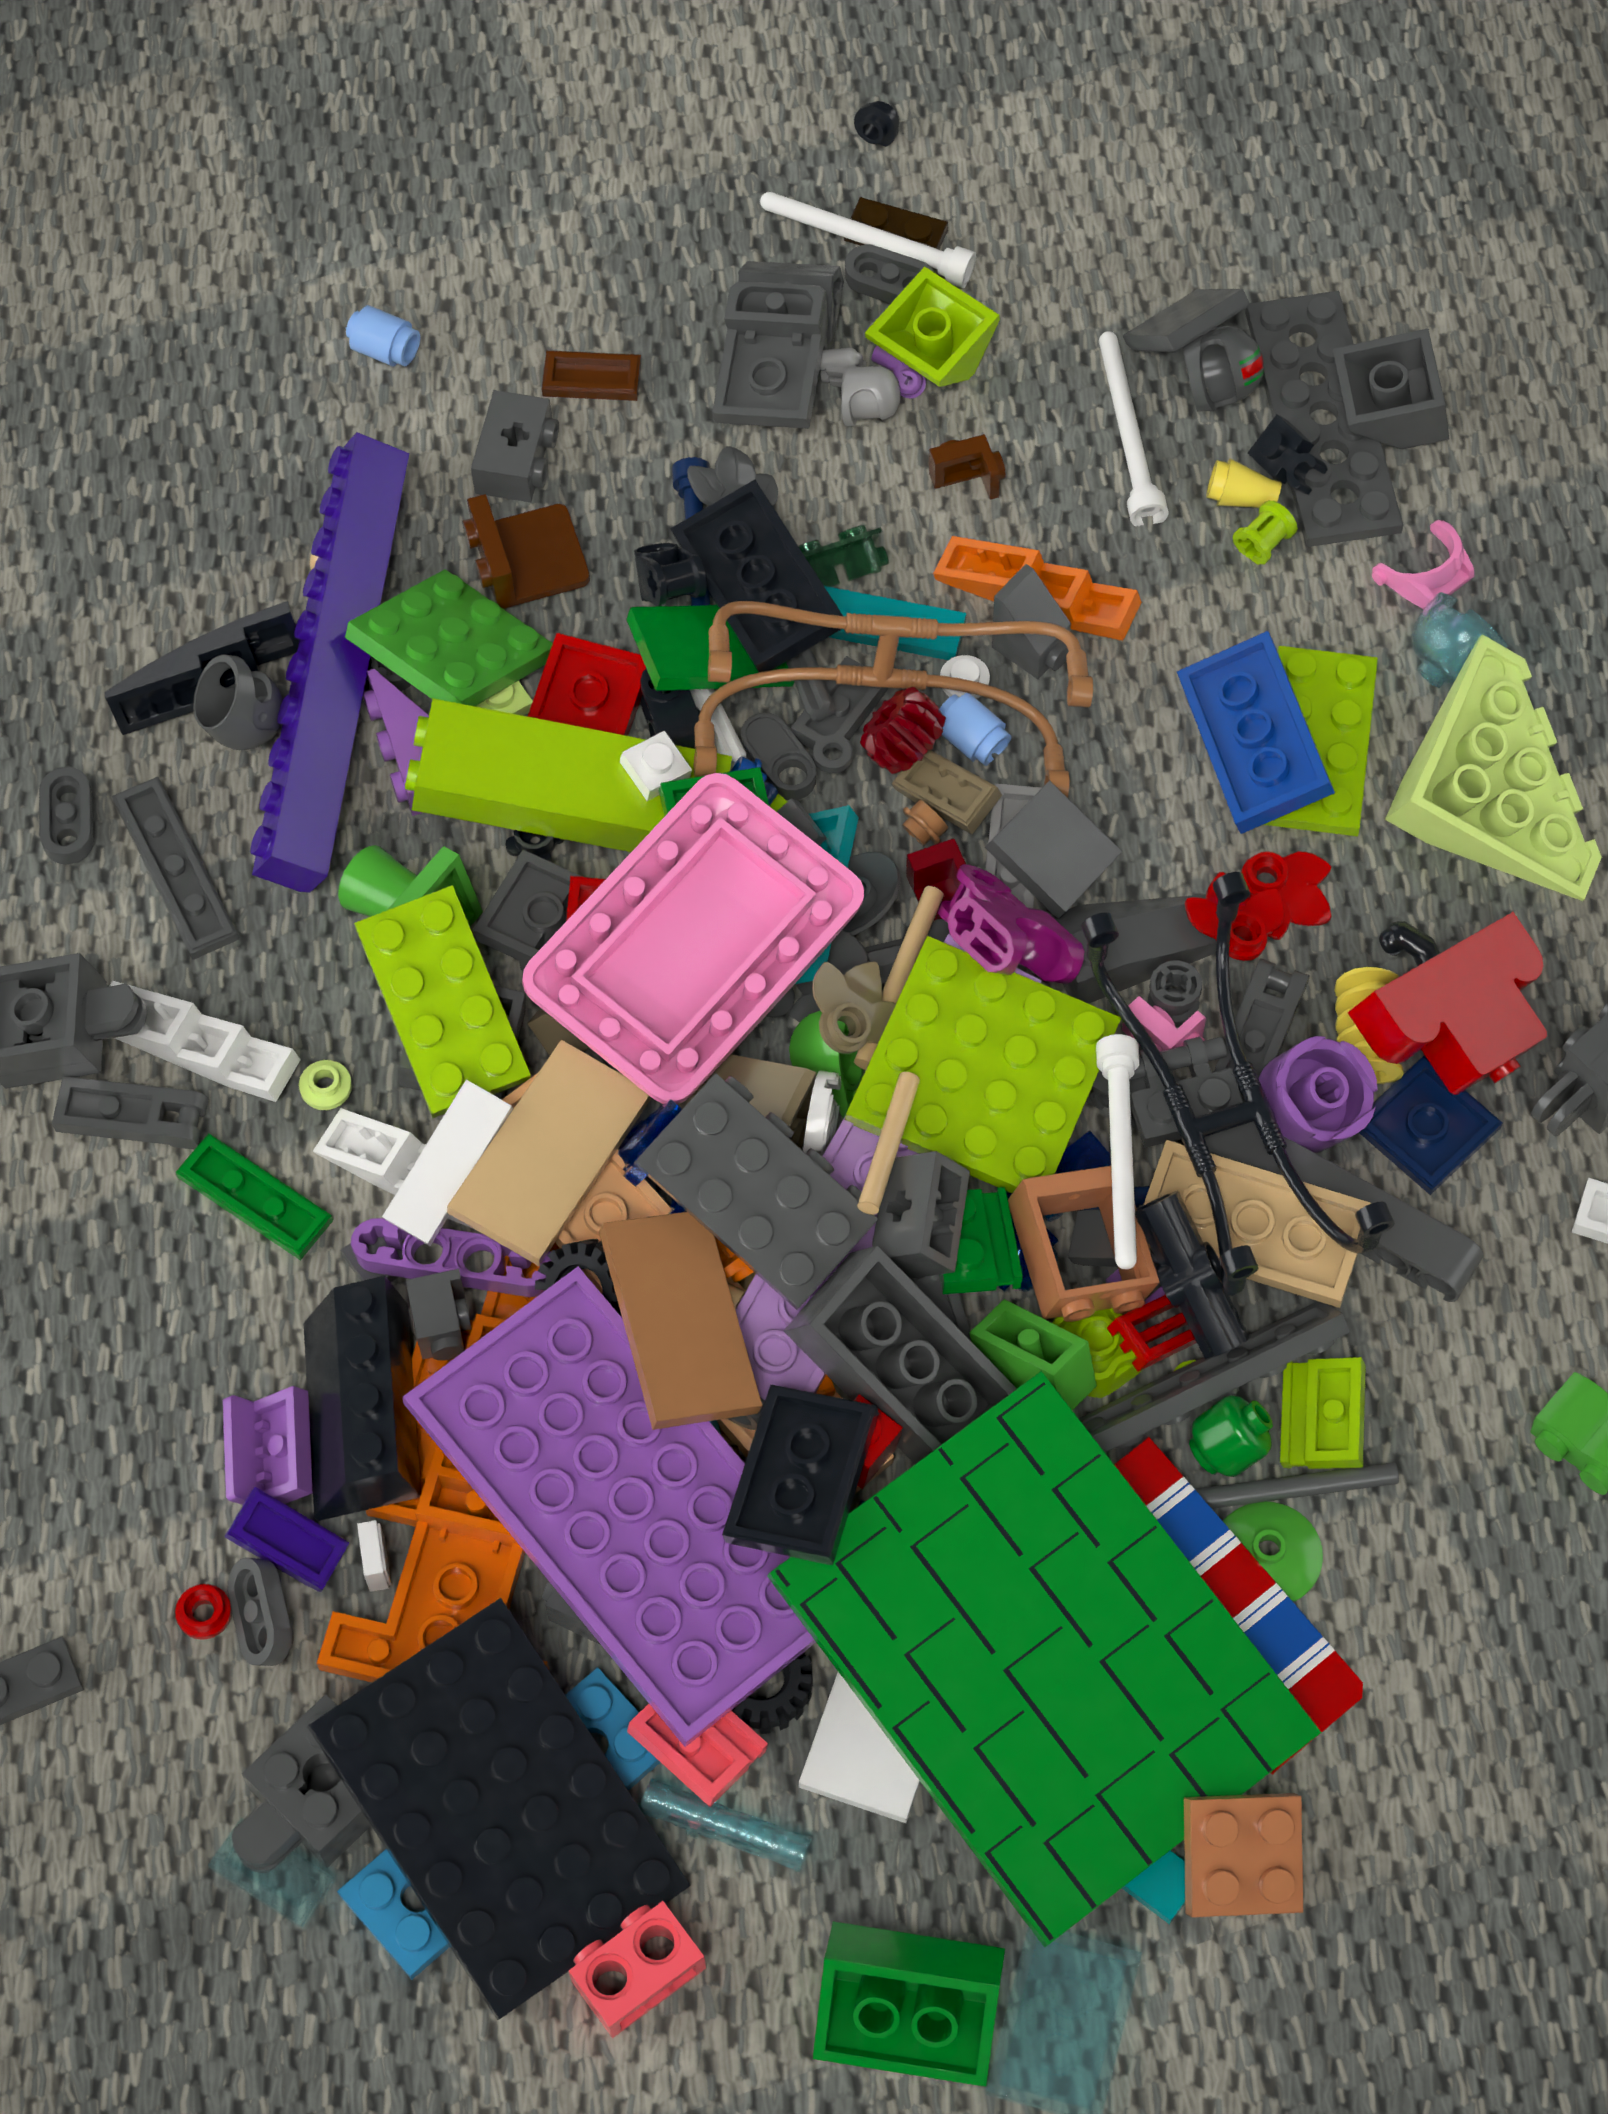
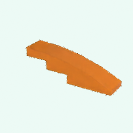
(988, 566)

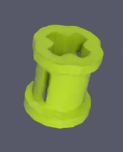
(1265, 532)

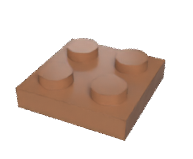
(1243, 1855)

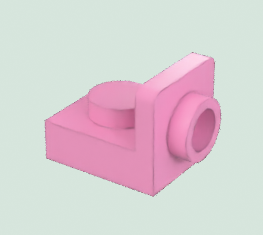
(1161, 1026)

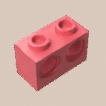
(647, 1979)

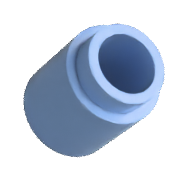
(382, 336)
(973, 728)

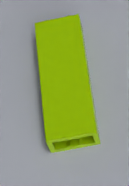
(532, 776)

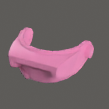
(1423, 586)

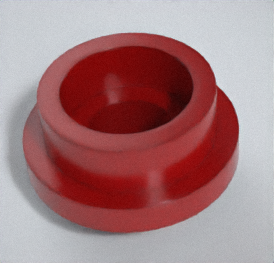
(198, 1596)

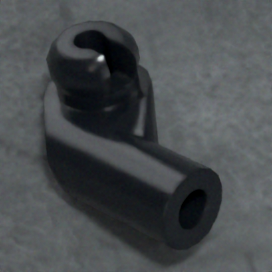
(1408, 938)

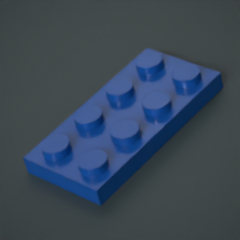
(1255, 732)

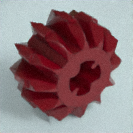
(902, 730)

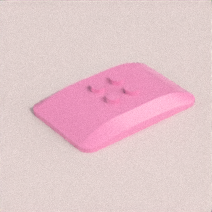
(693, 938)

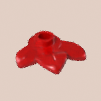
(1296, 883)
(1254, 921)

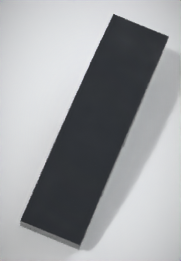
(169, 683)

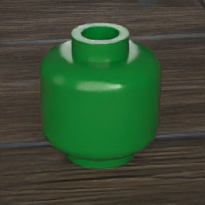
(1231, 1436)

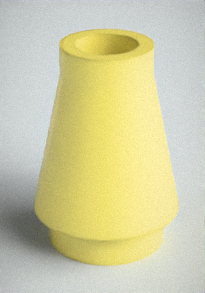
(1240, 486)

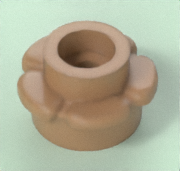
(924, 823)

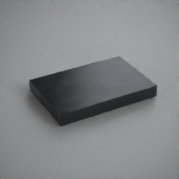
(801, 1474)

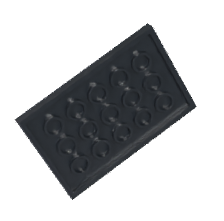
(497, 1806)

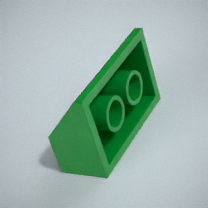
(908, 2003)

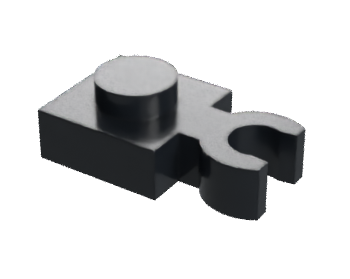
(1285, 454)

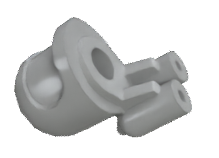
(865, 389)

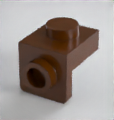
(966, 460)

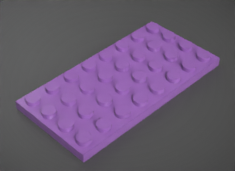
(613, 1512)

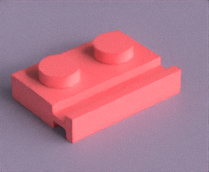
(708, 1762)

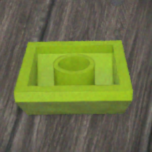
(935, 329)

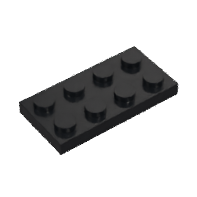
(757, 560)

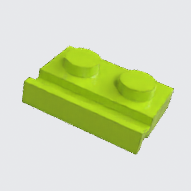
(1323, 1414)

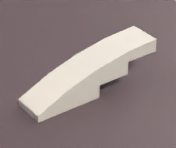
(212, 1046)
(371, 1150)

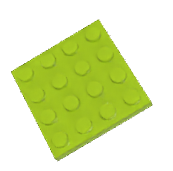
(995, 1063)

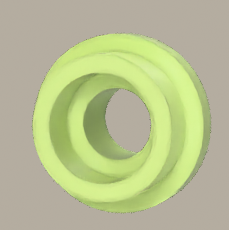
(328, 1097)

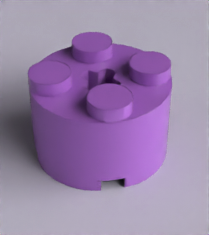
(1320, 1092)

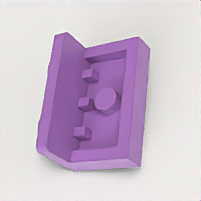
(268, 1446)

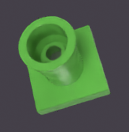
(379, 882)

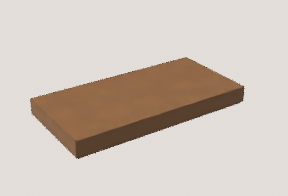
(679, 1320)

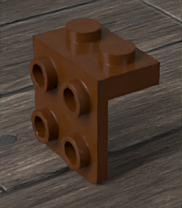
(525, 553)

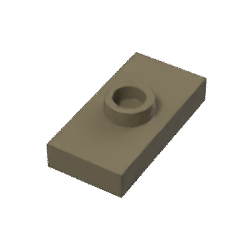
(948, 790)

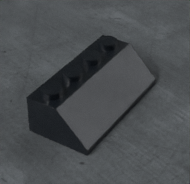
(356, 1387)

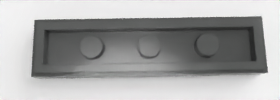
(175, 868)

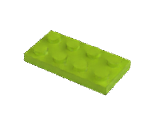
(1338, 706)
(441, 999)

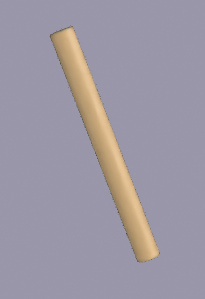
(906, 957)

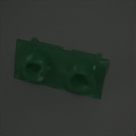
(852, 551)

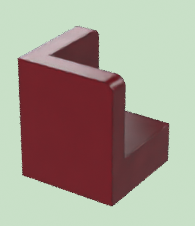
(936, 868)

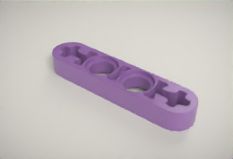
(456, 1249)

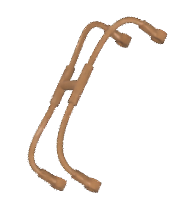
(883, 674)

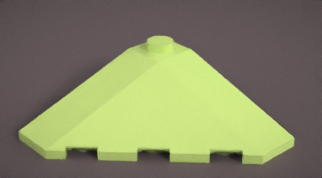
(1490, 783)

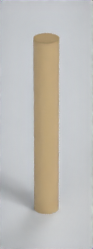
(888, 1143)

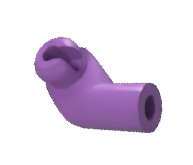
(910, 381)

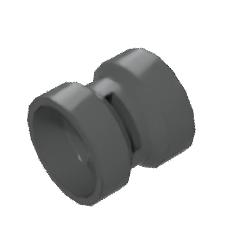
(1181, 1002)

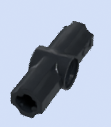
(1191, 1275)

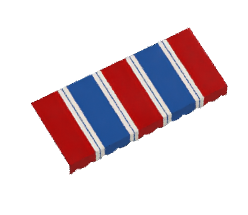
(1255, 1601)

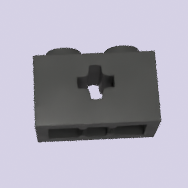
(513, 446)
(922, 1214)

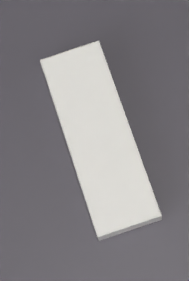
(446, 1162)

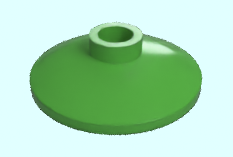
(1300, 1548)

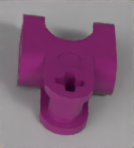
(1005, 933)

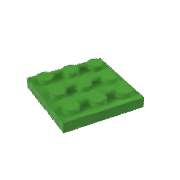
(449, 640)

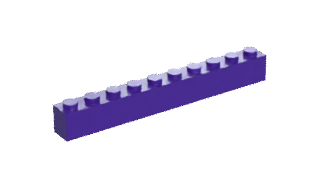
(328, 669)

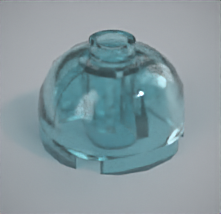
(1445, 639)

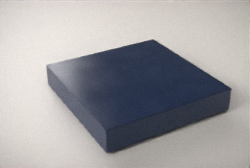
(1428, 1127)

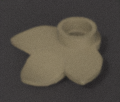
(853, 1000)

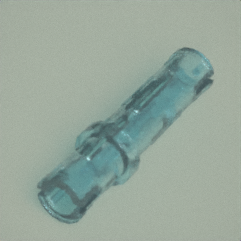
(725, 1825)

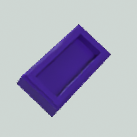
(286, 1539)

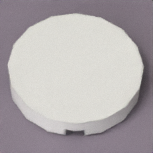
(822, 1113)

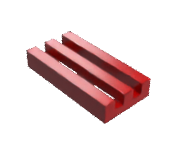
(1138, 1342)

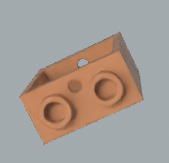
(1068, 1193)

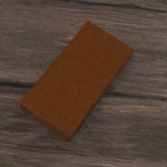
(591, 375)

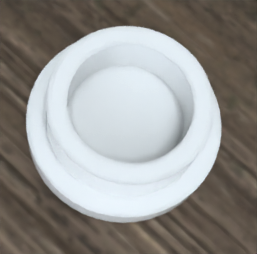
(966, 668)

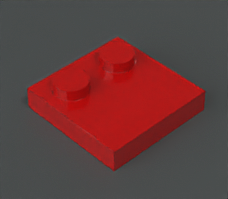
(589, 686)

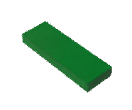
(254, 1196)

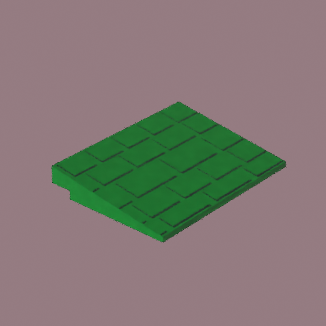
(1043, 1657)

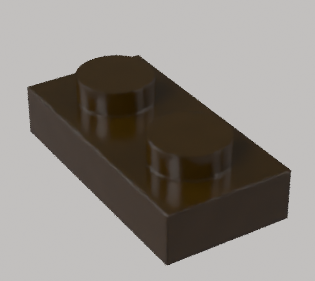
(900, 222)

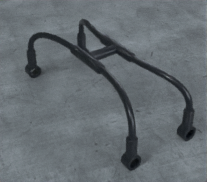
(1239, 1261)

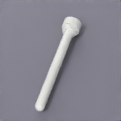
(952, 264)
(1145, 497)
(1117, 1060)

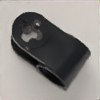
(668, 573)
(669, 712)

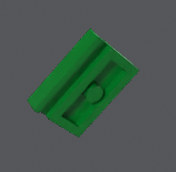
(986, 1246)

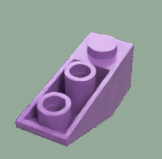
(400, 720)

